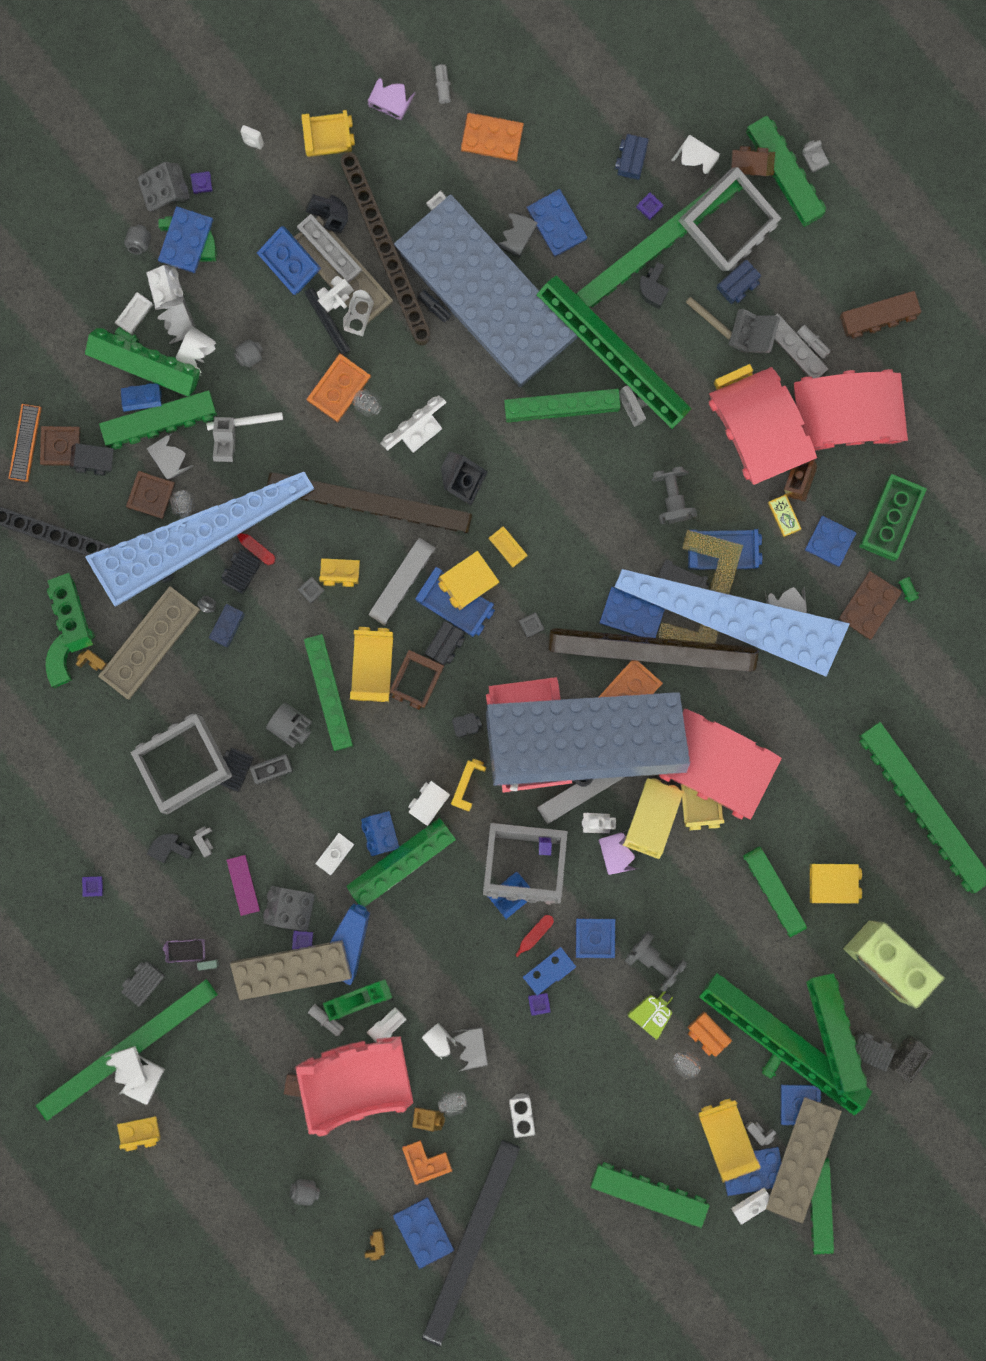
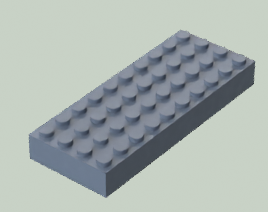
(484, 290)
(587, 738)

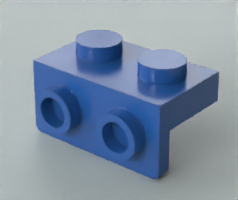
(141, 397)
(379, 833)
(506, 906)

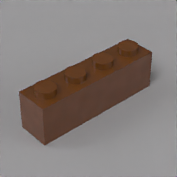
(880, 314)

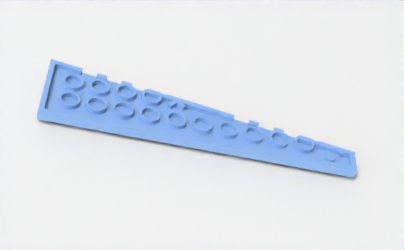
(155, 555)
(778, 630)

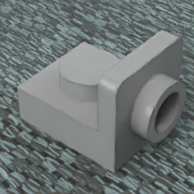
(814, 156)
(204, 845)
(756, 1131)

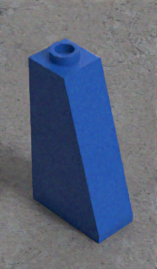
(352, 932)

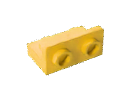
(339, 571)
(138, 1133)

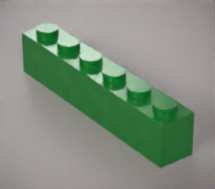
(787, 173)
(142, 361)
(562, 405)
(158, 419)
(328, 692)
(400, 863)
(836, 1034)
(650, 1195)

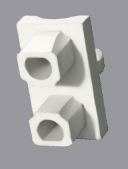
(336, 295)
(598, 823)

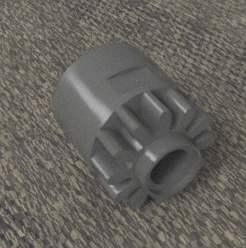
(289, 725)

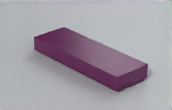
(243, 885)

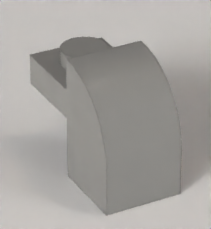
(224, 439)

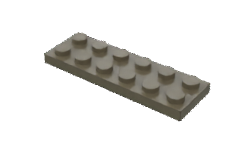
(362, 281)
(149, 643)
(291, 970)
(803, 1160)

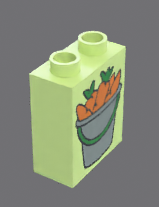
(893, 963)

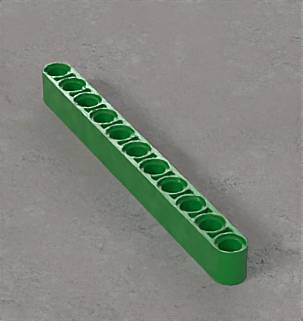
(648, 250)
(141, 1039)

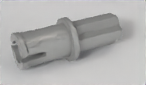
(442, 84)
(813, 341)
(321, 1016)

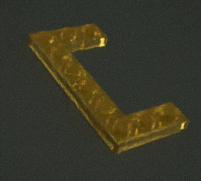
(728, 556)

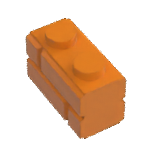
(709, 1034)

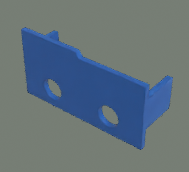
(549, 971)

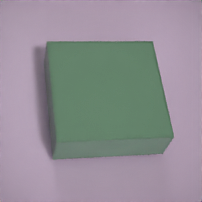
(207, 964)

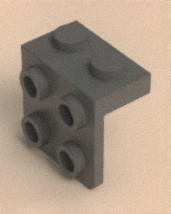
(163, 185)
(753, 332)
(288, 908)

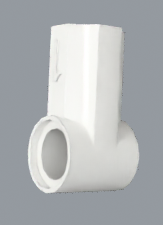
(387, 1025)

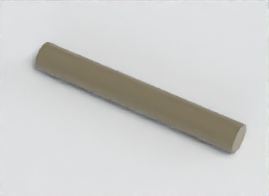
(710, 318)

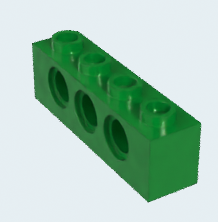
(80, 636)

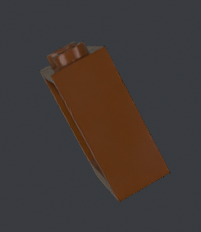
(438, 668)

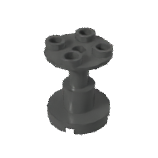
(674, 503)
(650, 957)

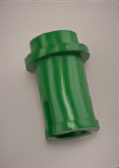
(133, 338)
(909, 590)
(771, 1066)

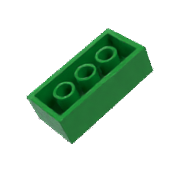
(892, 517)

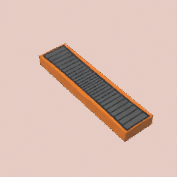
(25, 443)

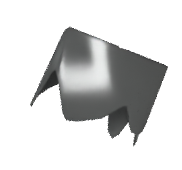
(518, 235)

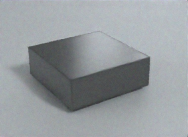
(311, 590)
(531, 625)

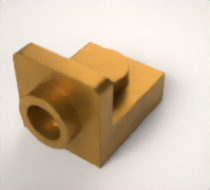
(95, 661)
(428, 1119)
(378, 1242)

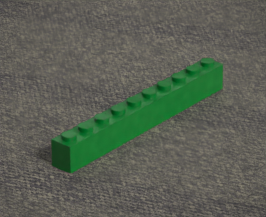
(613, 351)
(925, 807)
(779, 1040)

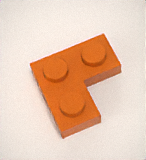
(423, 1168)

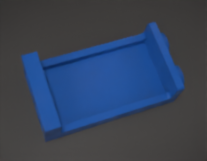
(749, 558)
(467, 619)

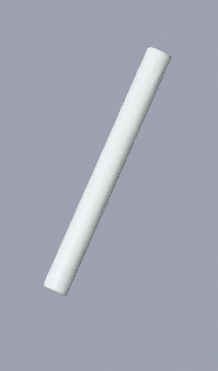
(252, 420)

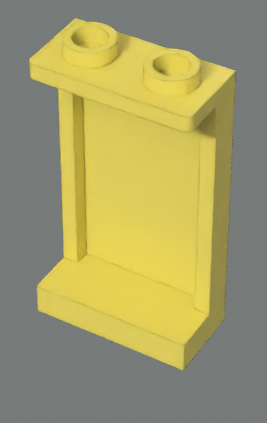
(699, 811)
(653, 818)

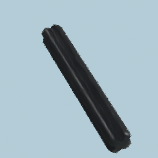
(327, 322)

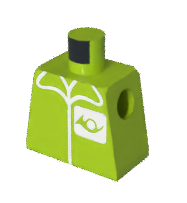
(652, 1014)

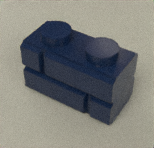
(632, 157)
(739, 282)
(226, 626)

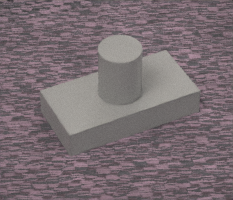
(632, 405)

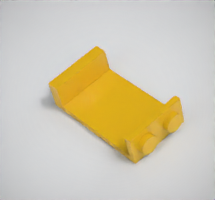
(372, 665)
(728, 1140)

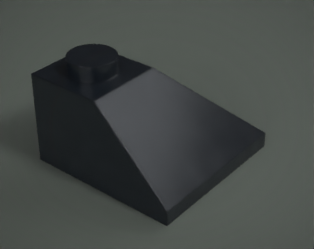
(462, 477)

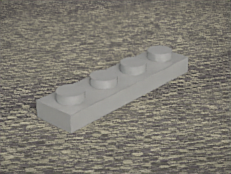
(329, 248)
(798, 350)

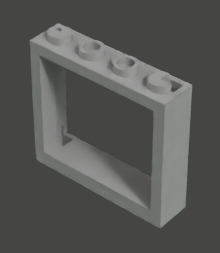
(688, 218)
(195, 790)
(527, 834)

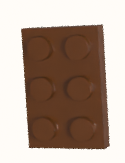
(870, 605)

